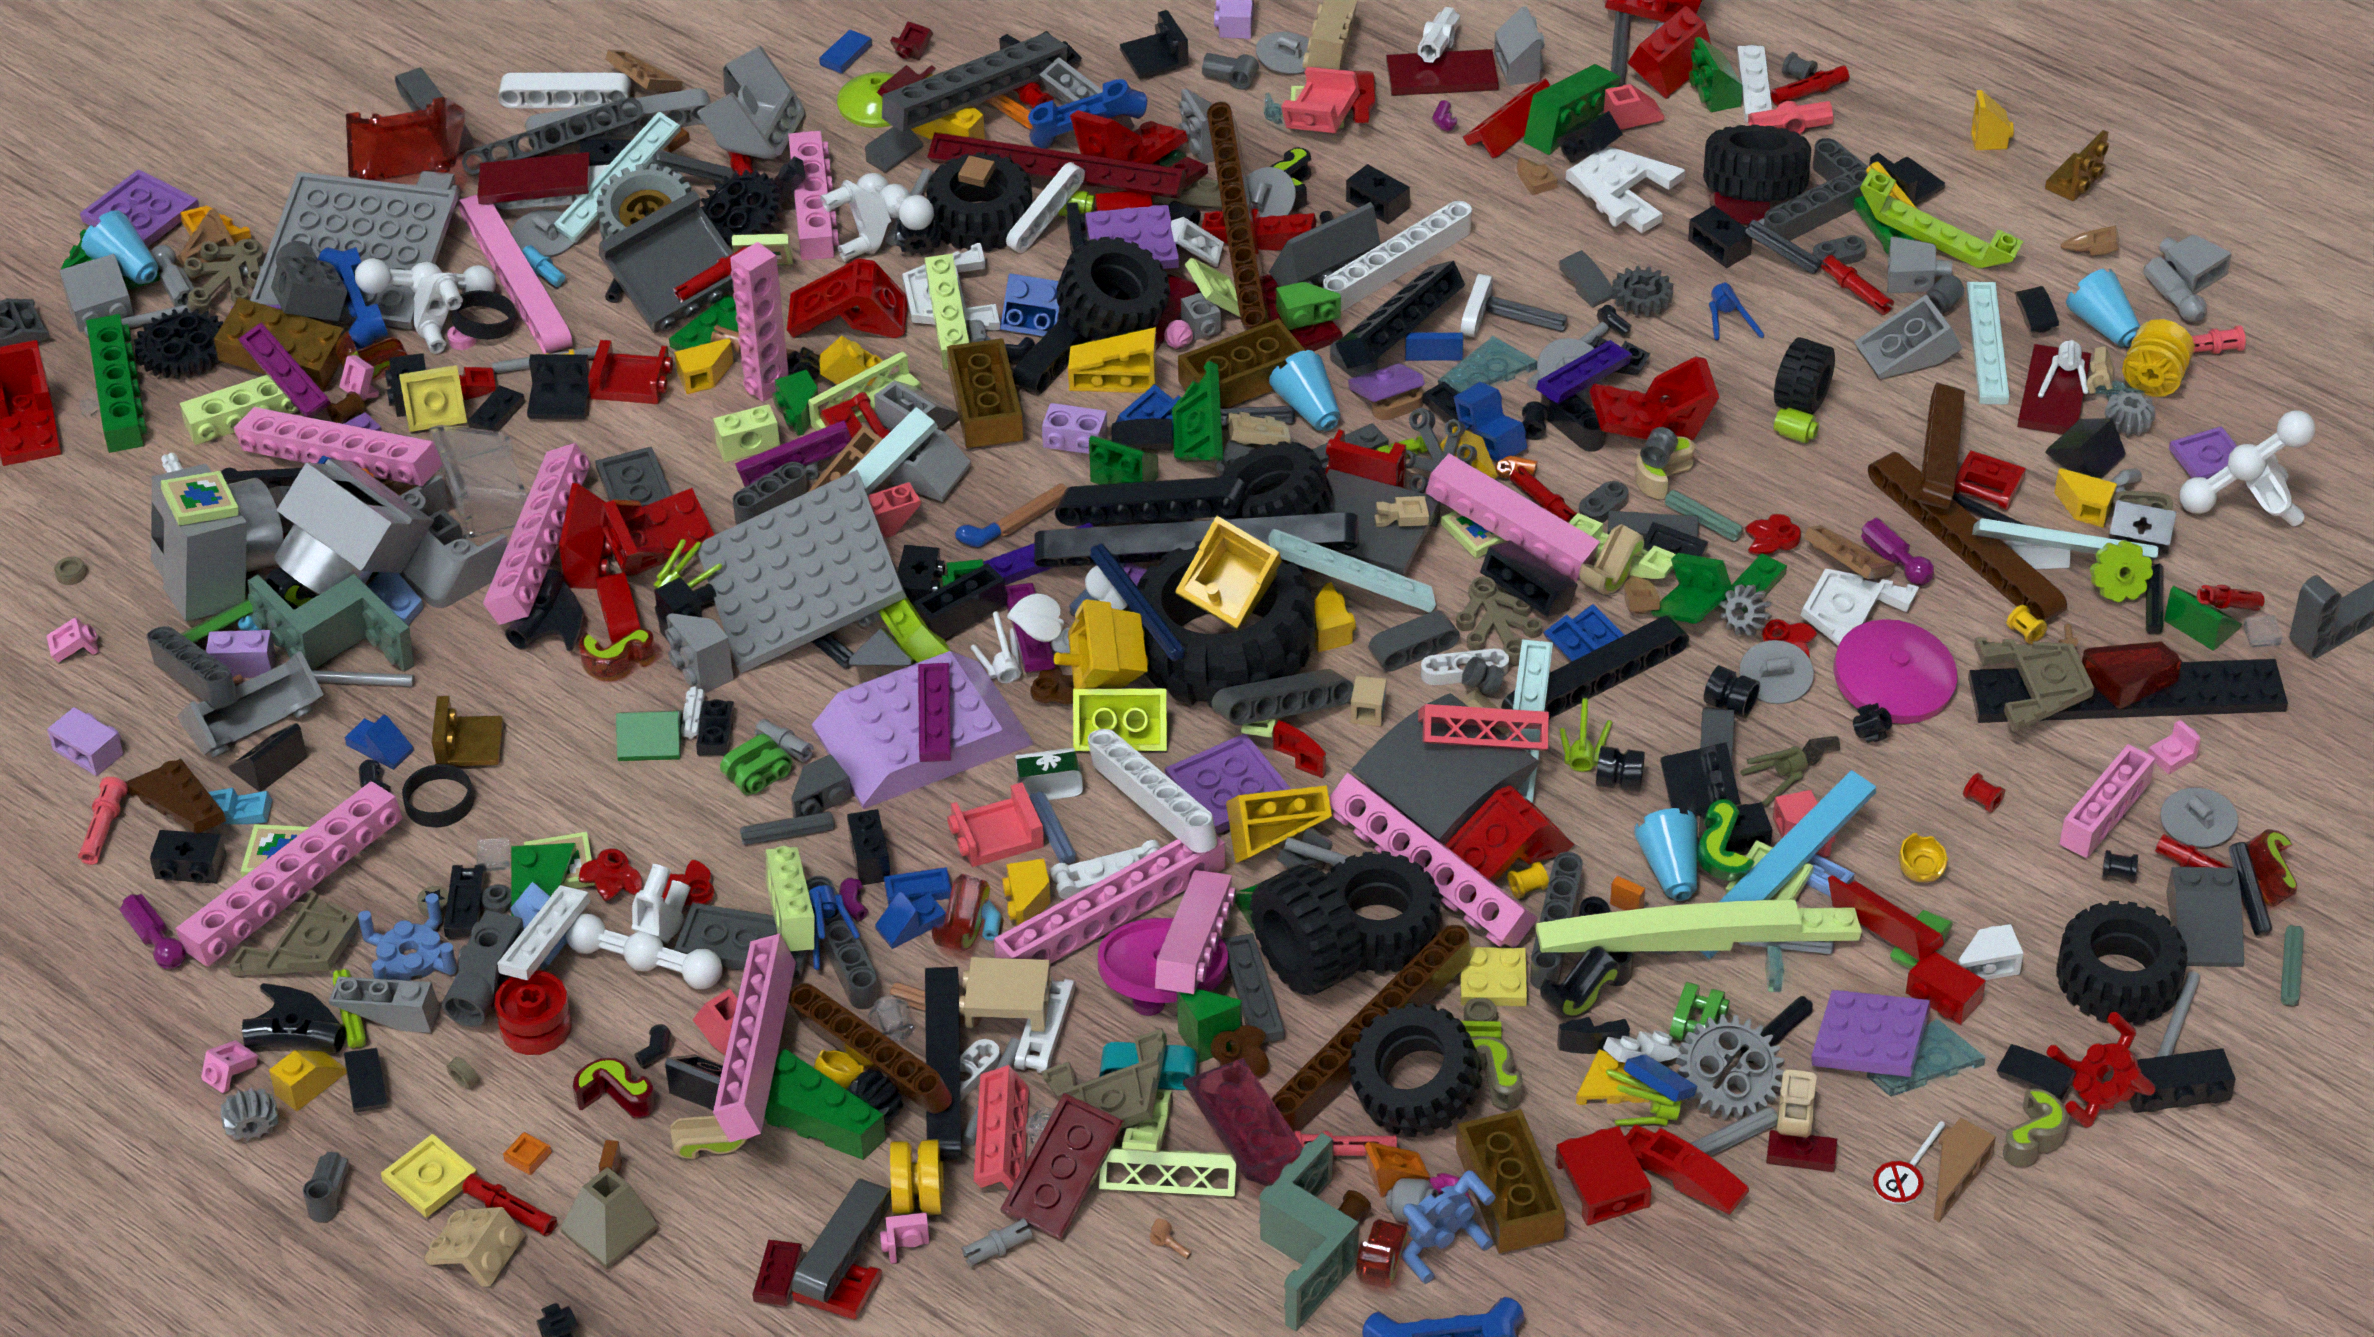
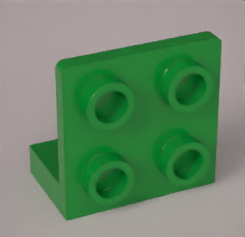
(1699, 590)

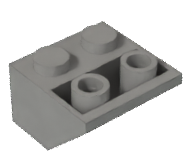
(1519, 48)
(1195, 123)
(900, 399)
(933, 467)
(699, 651)

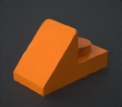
(1391, 1163)

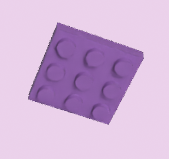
(147, 202)
(1143, 225)
(1224, 773)
(1871, 1033)

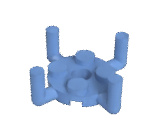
(406, 936)
(1438, 1219)

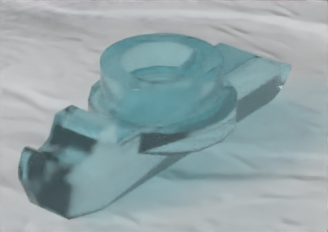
(1272, 110)
(2117, 386)

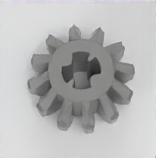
(2130, 412)
(1756, 607)
(249, 1114)

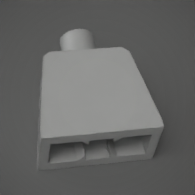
(2196, 261)
(1913, 266)

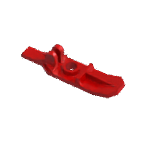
(1366, 98)

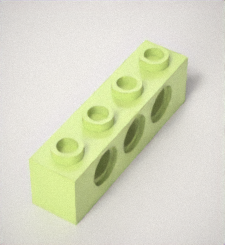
(945, 303)
(222, 410)
(790, 898)

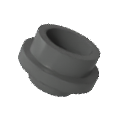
(496, 898)

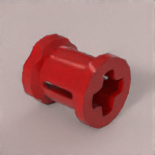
(1984, 792)

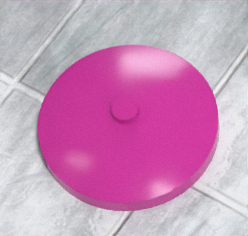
(1897, 668)
(1130, 957)

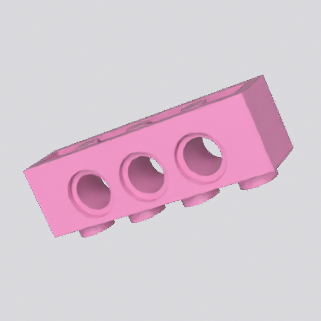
(2107, 801)

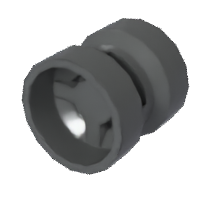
(1659, 447)
(1482, 676)

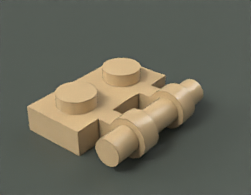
(1256, 430)

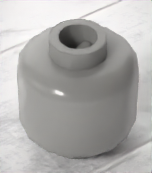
(1405, 1192)

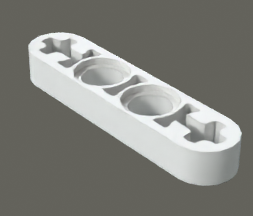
(1045, 207)

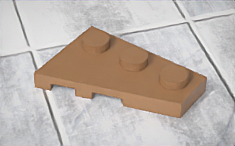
(643, 72)
(1849, 553)

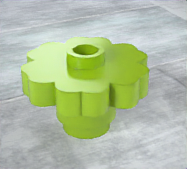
(2121, 571)

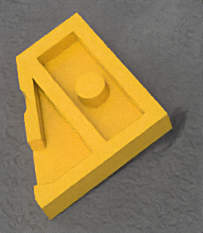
(1601, 1086)

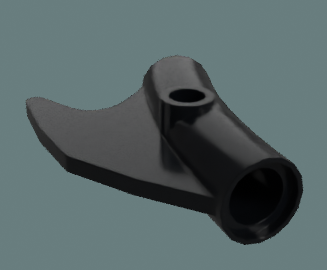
(553, 612)
(294, 1021)

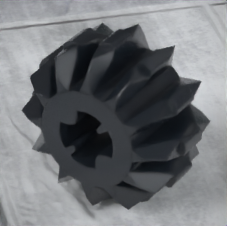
(918, 240)
(878, 1093)

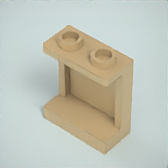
(1006, 990)

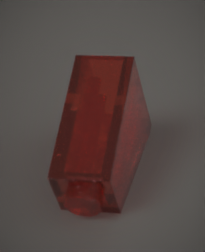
(2131, 670)

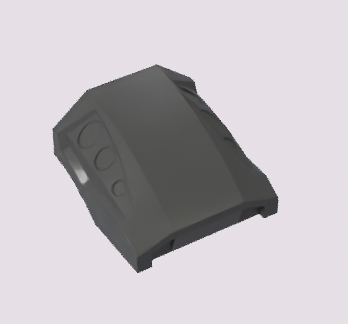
(20, 322)

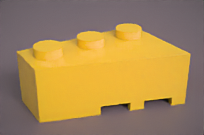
(964, 123)
(1115, 363)
(1271, 817)

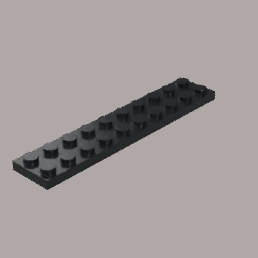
(2200, 690)

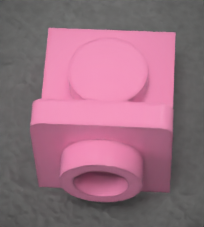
(357, 378)
(70, 638)
(2177, 748)
(226, 1061)
(904, 1232)

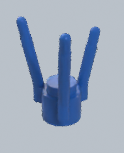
(1726, 301)
(824, 905)

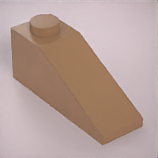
(849, 457)
(1962, 1157)

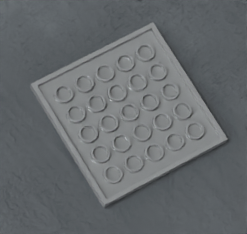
(378, 218)
(800, 571)

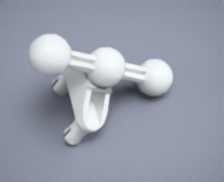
(872, 206)
(433, 291)
(2259, 469)
(654, 925)

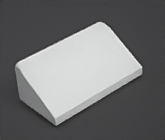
(1197, 240)
(2041, 556)

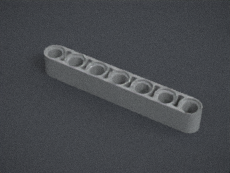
(678, 106)

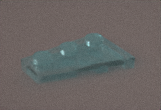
(1488, 364)
(1939, 1054)

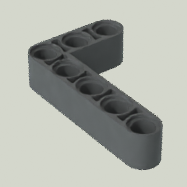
(1825, 202)
(2327, 619)

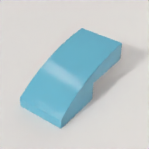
(243, 809)

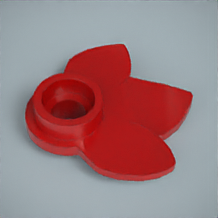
(1773, 534)
(1796, 634)
(610, 876)
(697, 878)

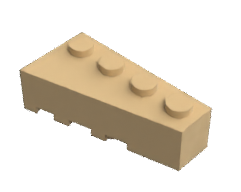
(1330, 34)

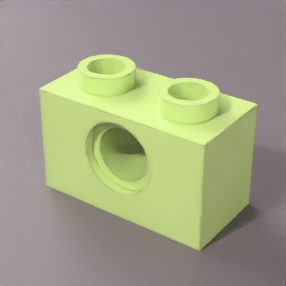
(746, 433)

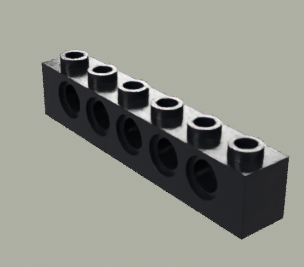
(1400, 314)

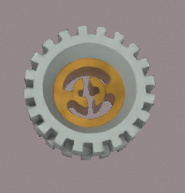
(636, 192)

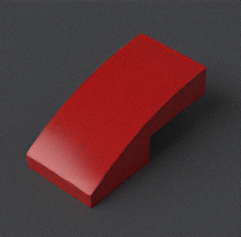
(477, 382)
(1295, 743)

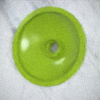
(860, 102)

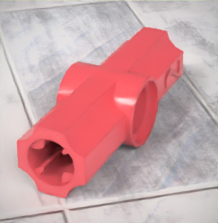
(1794, 117)

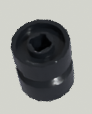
(1728, 690)
(1620, 768)

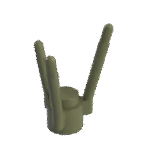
(1786, 762)

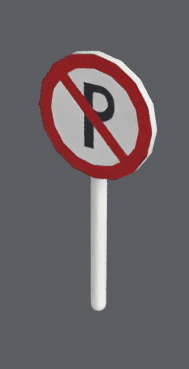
(1902, 1181)

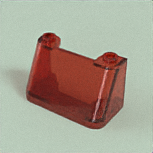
(405, 142)

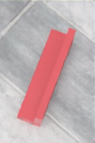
(1484, 717)
(1000, 1127)

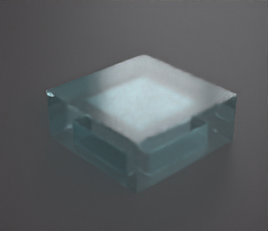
(1774, 968)

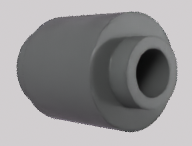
(1946, 292)

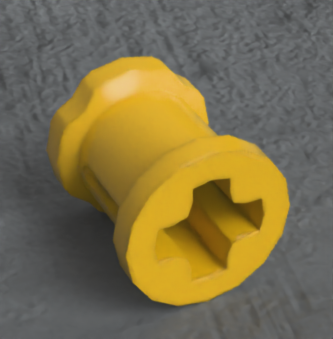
(2026, 624)
(1528, 880)

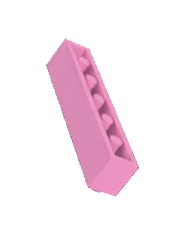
(1511, 516)
(1195, 932)

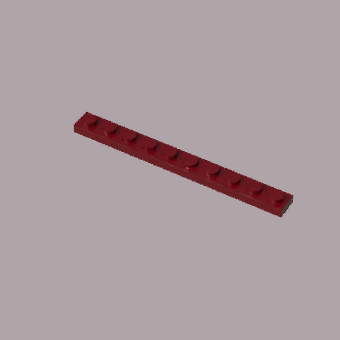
(1047, 163)

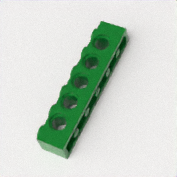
(115, 384)

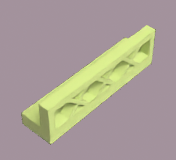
(858, 385)
(1172, 1158)

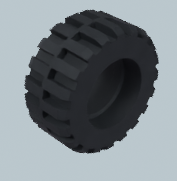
(1757, 163)
(988, 222)
(1119, 265)
(1281, 482)
(1393, 883)
(1305, 929)
(2129, 933)
(1432, 1103)

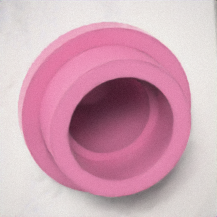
(1178, 334)

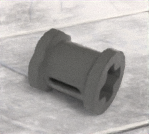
(1798, 66)

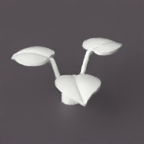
(1040, 613)

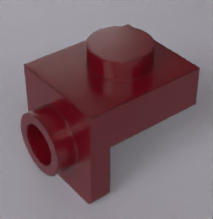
(912, 41)

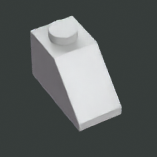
(1993, 953)

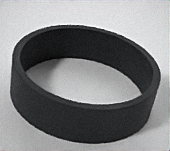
(482, 330)
(442, 818)

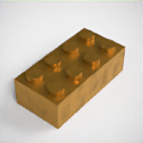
(305, 339)
(1242, 360)
(984, 393)
(1511, 1166)

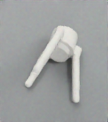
(2069, 359)
(1005, 665)

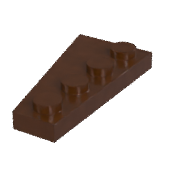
(178, 793)

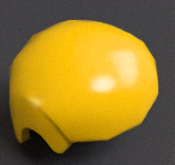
(1922, 858)
(838, 1067)

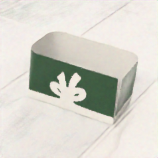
(1051, 772)

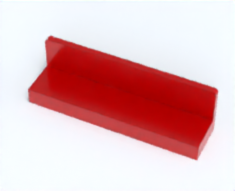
(1507, 123)
(1885, 918)

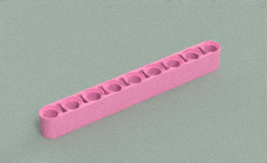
(516, 275)

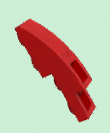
(1271, 231)
(1688, 1168)

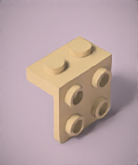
(478, 1240)

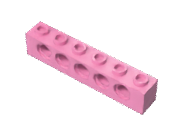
(813, 221)
(759, 319)

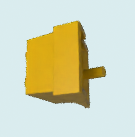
(1229, 573)
(1104, 647)

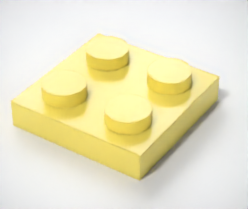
(433, 398)
(1495, 975)
(428, 1175)

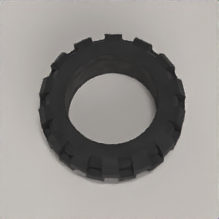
(1264, 651)

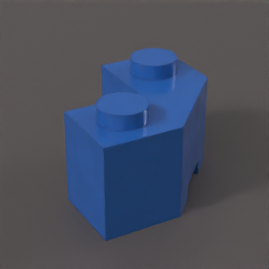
(1483, 414)

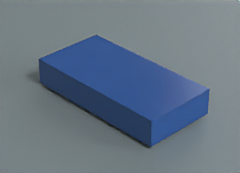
(845, 51)
(1434, 346)
(919, 884)
(1660, 1078)

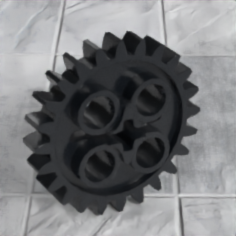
(743, 205)
(178, 343)

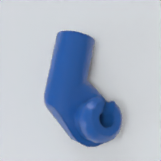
(976, 536)

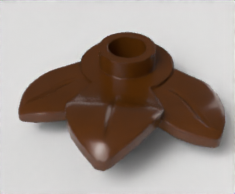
(1052, 687)
(1244, 1044)

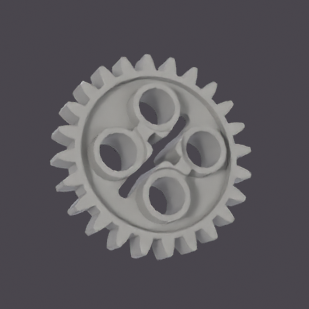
(1755, 1085)

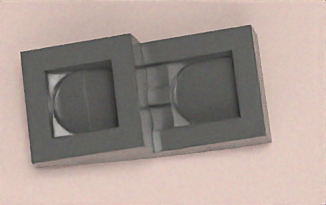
(1589, 279)

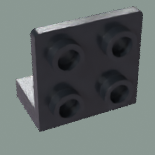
(1160, 51)
(1911, 177)
(558, 386)
(1699, 778)

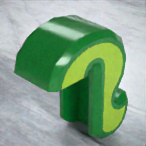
(1711, 847)

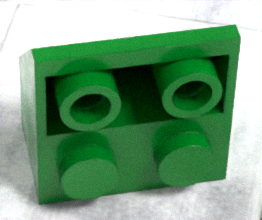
(1714, 77)
(1120, 463)

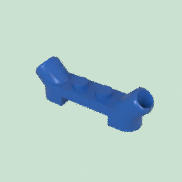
(1114, 100)
(369, 321)
(1500, 1321)

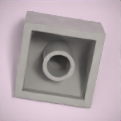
(95, 290)

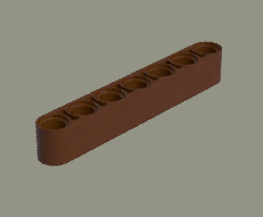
(1941, 446)
(870, 1047)

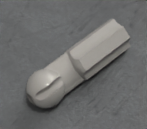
(172, 277)
(2175, 289)

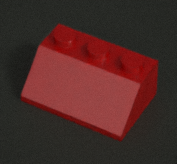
(1666, 54)
(582, 541)

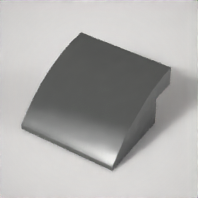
(1440, 782)

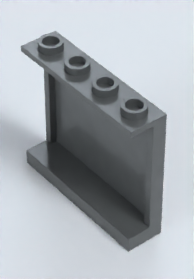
(661, 255)
(1387, 546)

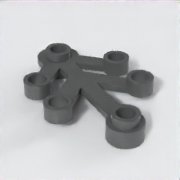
(1434, 448)

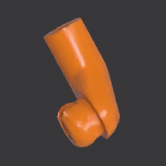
(1508, 464)

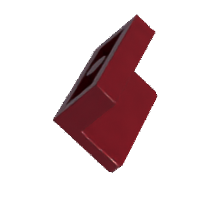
(903, 78)
(1740, 210)

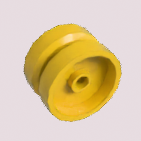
(919, 1177)

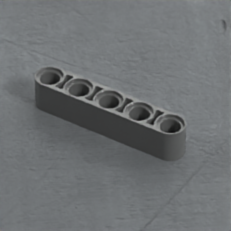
(418, 91)
(192, 666)
(1282, 696)
(1558, 904)
(847, 956)
(842, 1240)

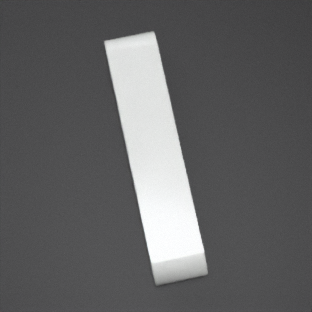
(562, 89)

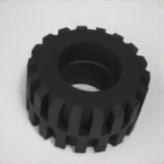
(1804, 376)

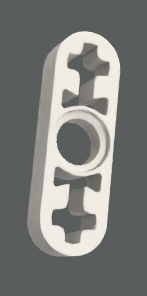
(1476, 305)
(1443, 661)
(970, 1059)

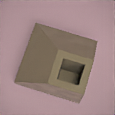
(607, 1219)

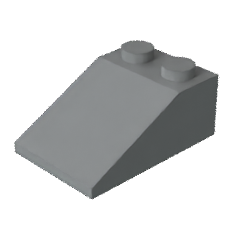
(1909, 340)

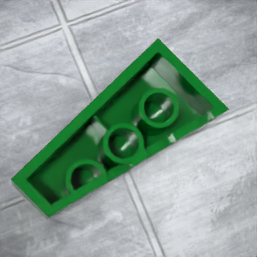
(1566, 105)
(822, 1108)

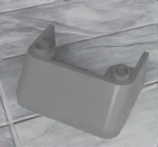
(762, 113)
(453, 570)
(260, 702)

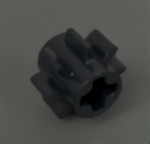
(803, 361)
(1872, 722)
(557, 1321)

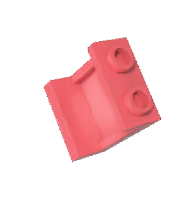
(1322, 101)
(997, 828)

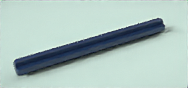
(1137, 602)

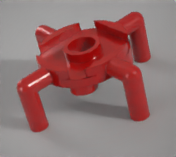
(2093, 1067)

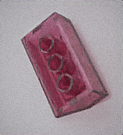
(1245, 1120)

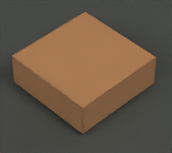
(976, 171)

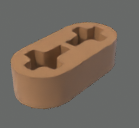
(1398, 404)

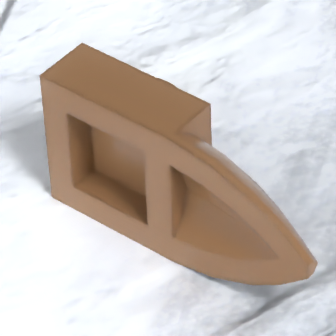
(1535, 177)
(2097, 241)
(1641, 595)

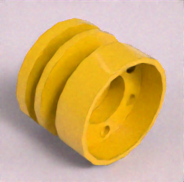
(2158, 357)

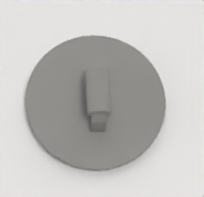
(1282, 52)
(1271, 191)
(539, 231)
(1561, 353)
(1782, 671)
(2199, 817)

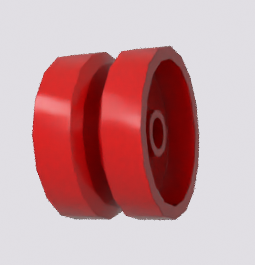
(533, 1013)

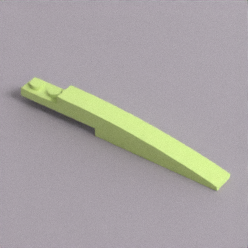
(1698, 927)

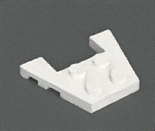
(1613, 172)
(918, 294)
(1845, 601)

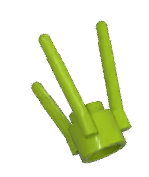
(667, 575)
(1582, 754)
(1660, 1105)

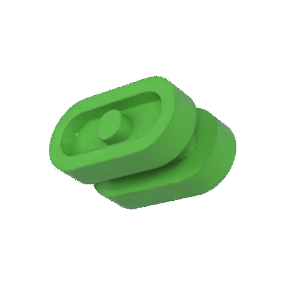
(756, 764)
(1689, 1000)

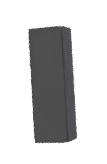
(892, 148)

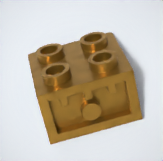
(2080, 169)
(465, 739)

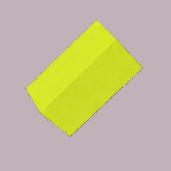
(1133, 714)

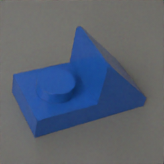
(380, 741)
(908, 919)

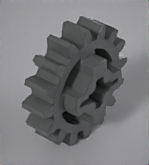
(1640, 290)

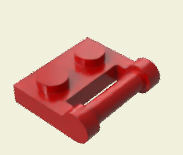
(846, 410)
(1991, 473)
(849, 1295)

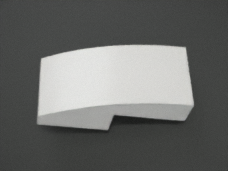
(1656, 1045)

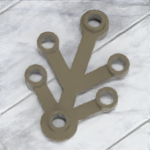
(244, 252)
(1485, 592)

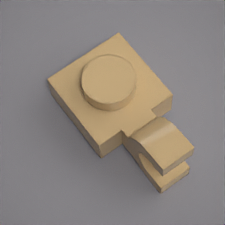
(2102, 370)
(1406, 510)

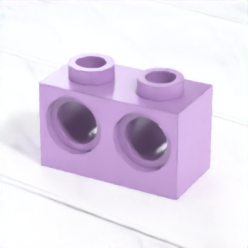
(1071, 427)

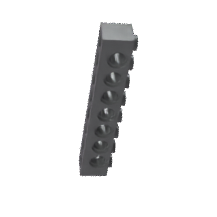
(971, 82)

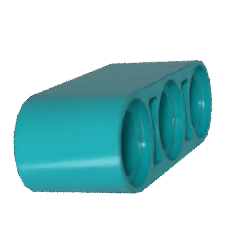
(1177, 1065)

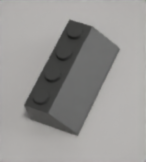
(1327, 248)

